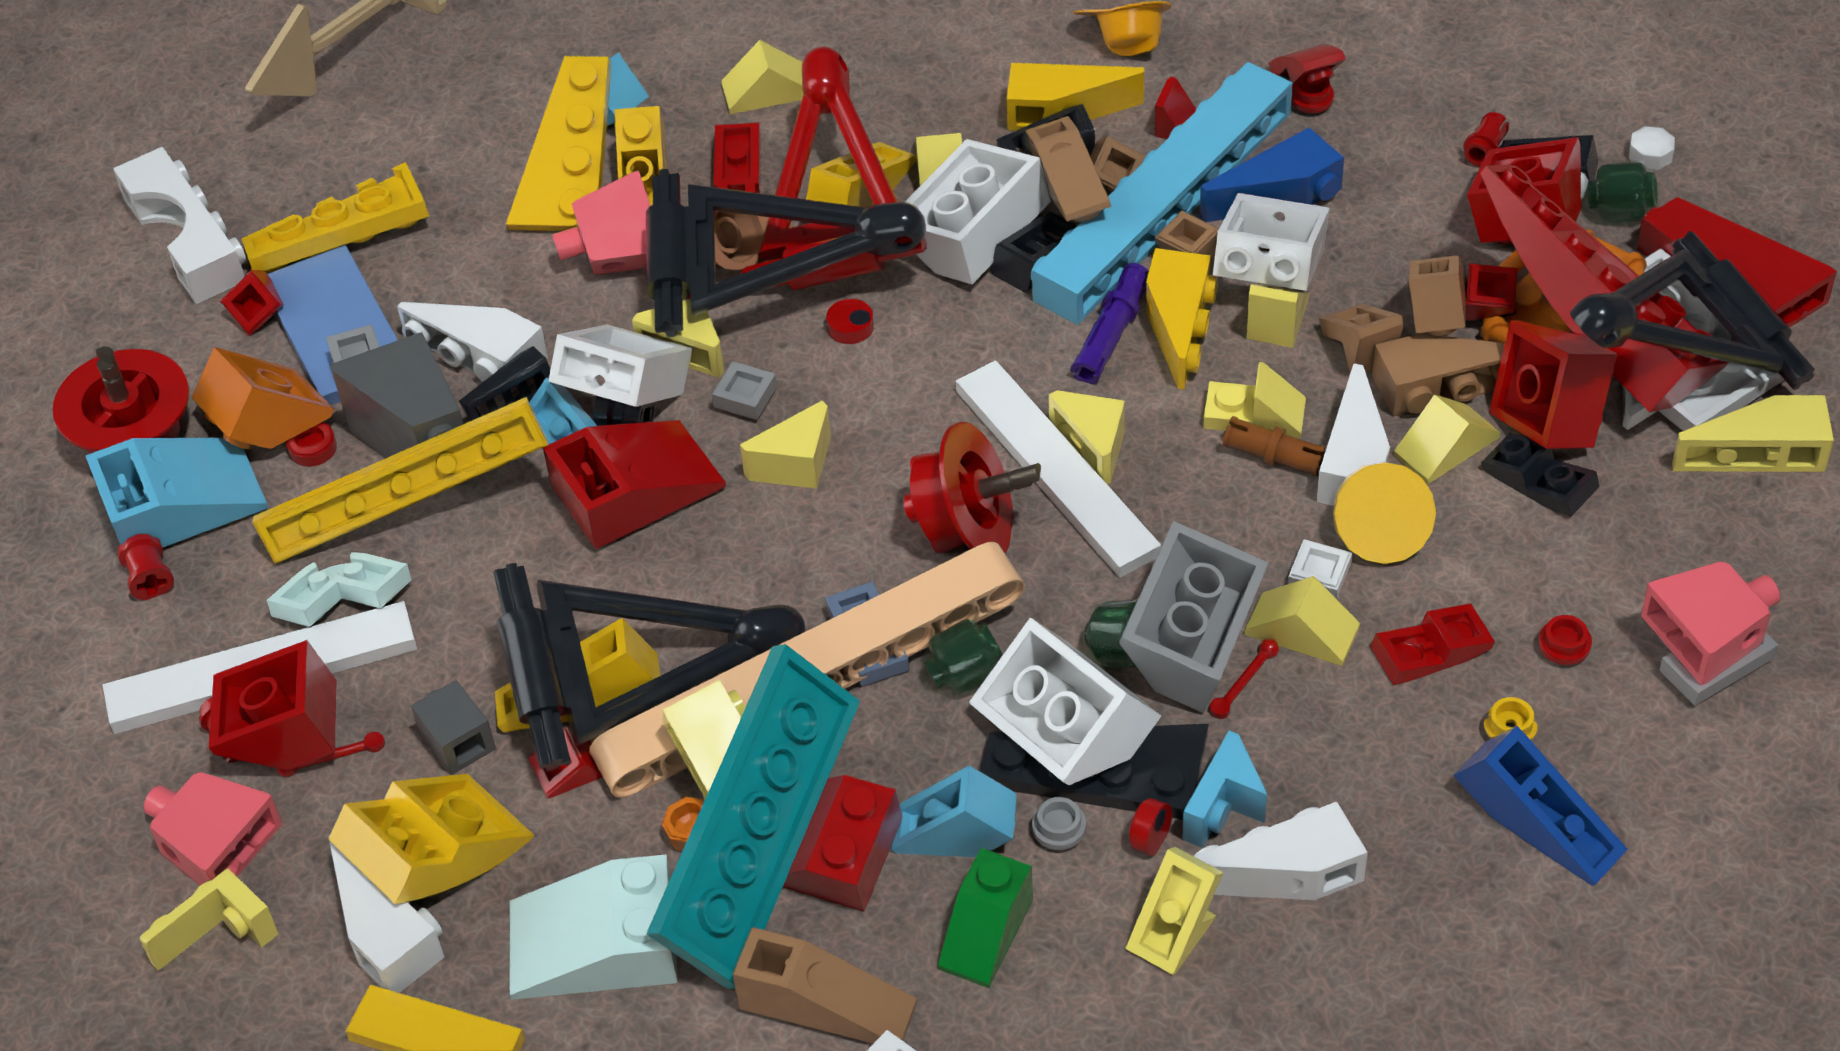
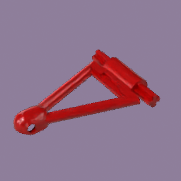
(824, 92)

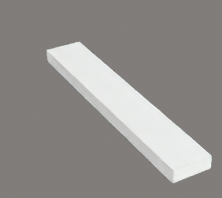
(1064, 473)
(187, 685)

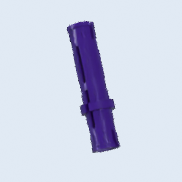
(1118, 309)

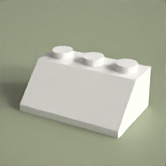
(974, 204)
(1062, 706)

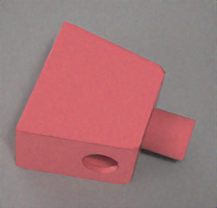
(609, 227)
(1710, 616)
(211, 825)

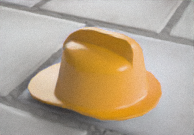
(1130, 27)

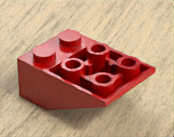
(628, 475)

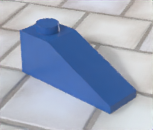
(1295, 171)
(1539, 805)

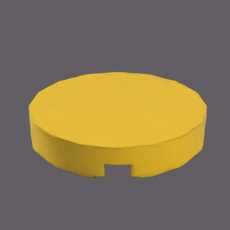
(1384, 512)

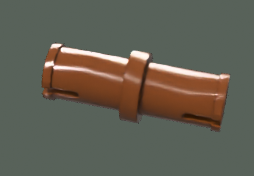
(1274, 446)

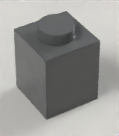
(453, 727)

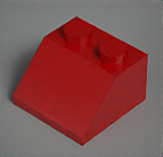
(1552, 170)
(1552, 385)
(275, 709)
(846, 842)

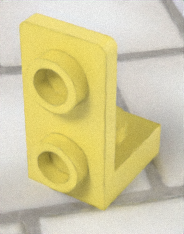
(214, 901)

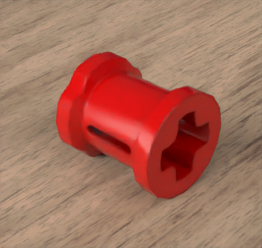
(142, 558)

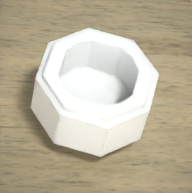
(1652, 147)

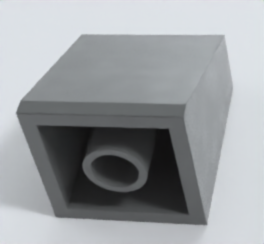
(395, 396)

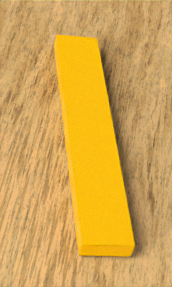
(400, 480)

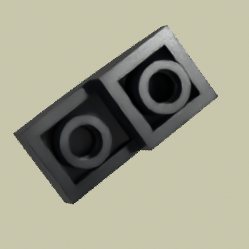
(1539, 476)

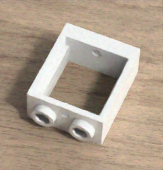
(1293, 243)
(633, 364)

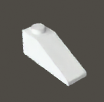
(1355, 438)

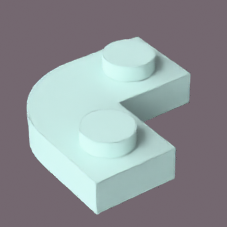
(313, 592)

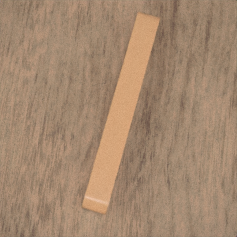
(898, 620)

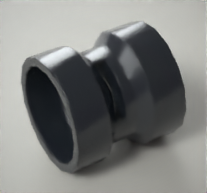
(614, 412)

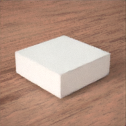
(1323, 562)

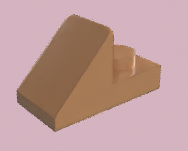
(1360, 330)

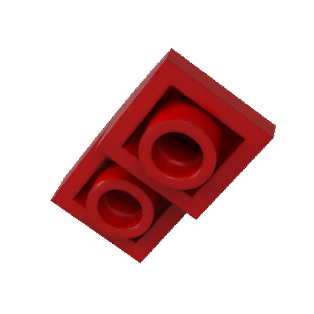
(1310, 64)

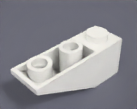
(472, 335)
(1292, 859)
(387, 938)

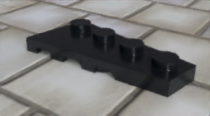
(1160, 769)

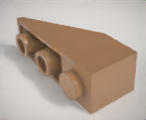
(1068, 170)
(1438, 294)
(1428, 365)
(817, 989)

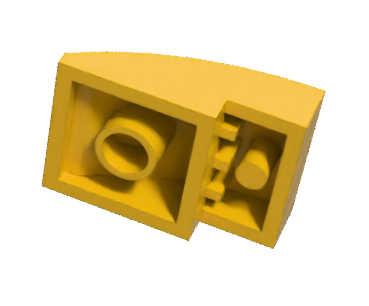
(427, 835)

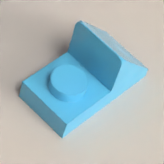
(1226, 786)

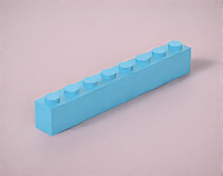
(1167, 182)

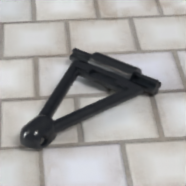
(683, 243)
(1756, 330)
(550, 668)

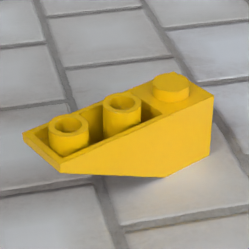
(1048, 88)
(641, 144)
(1175, 305)

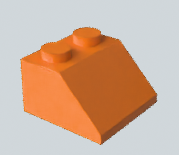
(257, 400)

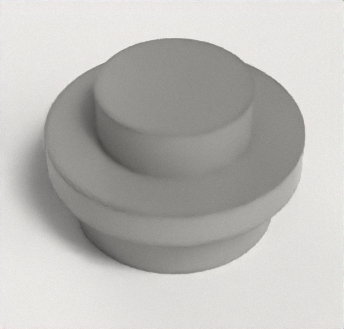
(1059, 824)

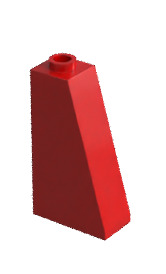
(1782, 276)

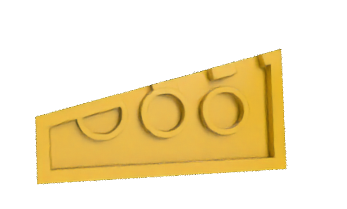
(567, 148)
(339, 222)

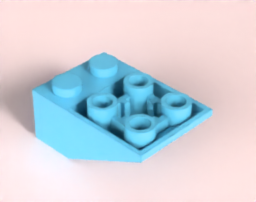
(174, 486)

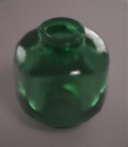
(1623, 191)
(1105, 631)
(963, 656)

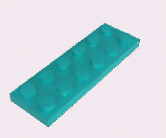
(754, 815)

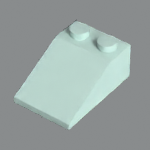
(591, 931)

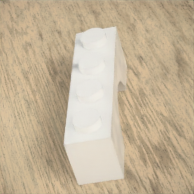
(202, 253)

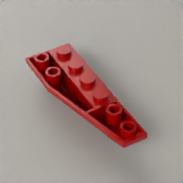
(1573, 265)

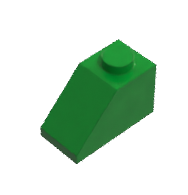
(986, 917)

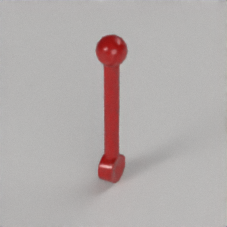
(1221, 707)
(372, 743)

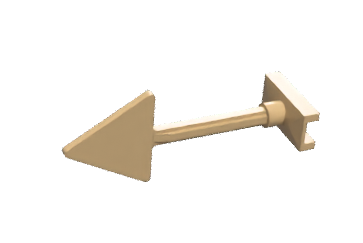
(290, 59)

